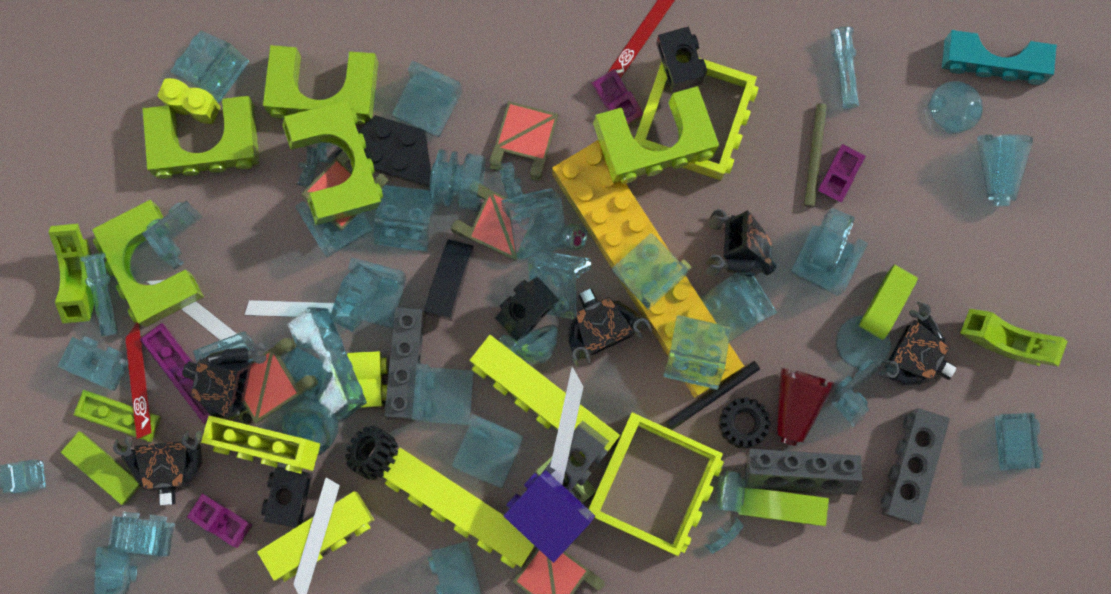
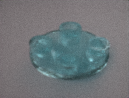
(956, 106)

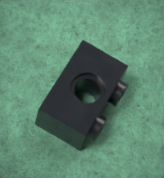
(679, 74)
(526, 308)
(293, 512)

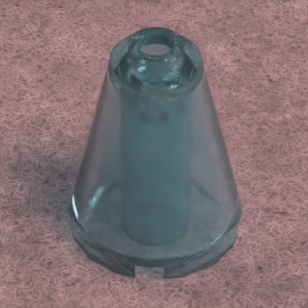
(1003, 165)

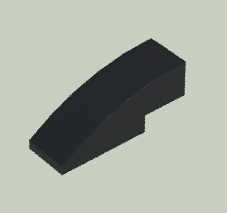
(448, 280)

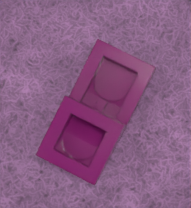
(615, 95)
(841, 173)
(219, 520)

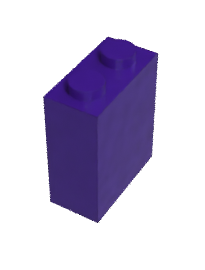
(548, 515)

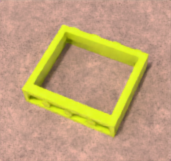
(742, 115)
(701, 494)

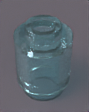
(730, 491)

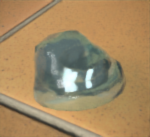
(535, 346)

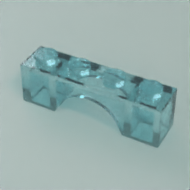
(340, 389)

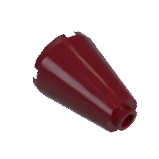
(800, 404)

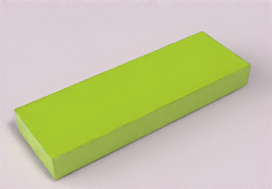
(111, 414)
(101, 467)

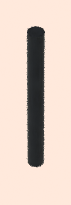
(712, 395)

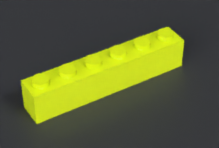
(530, 388)
(458, 506)

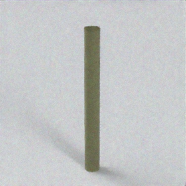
(815, 155)

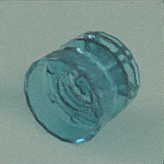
(457, 179)

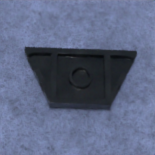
(397, 150)

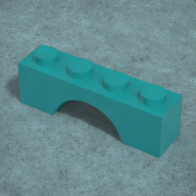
(965, 53)

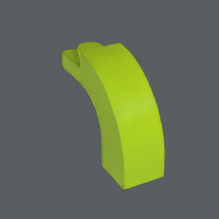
(74, 296)
(1012, 342)

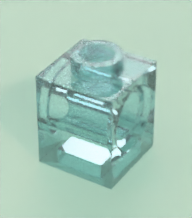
(22, 476)

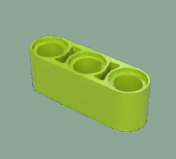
(888, 302)

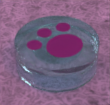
(574, 236)

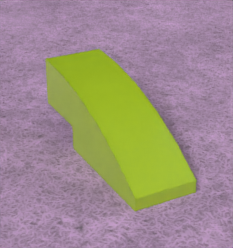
(785, 507)

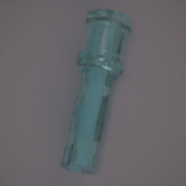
(843, 54)
(98, 281)

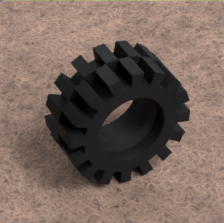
(758, 413)
(381, 457)

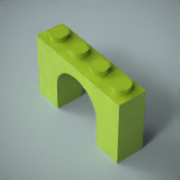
(282, 90)
(336, 126)
(235, 149)
(629, 159)
(147, 302)

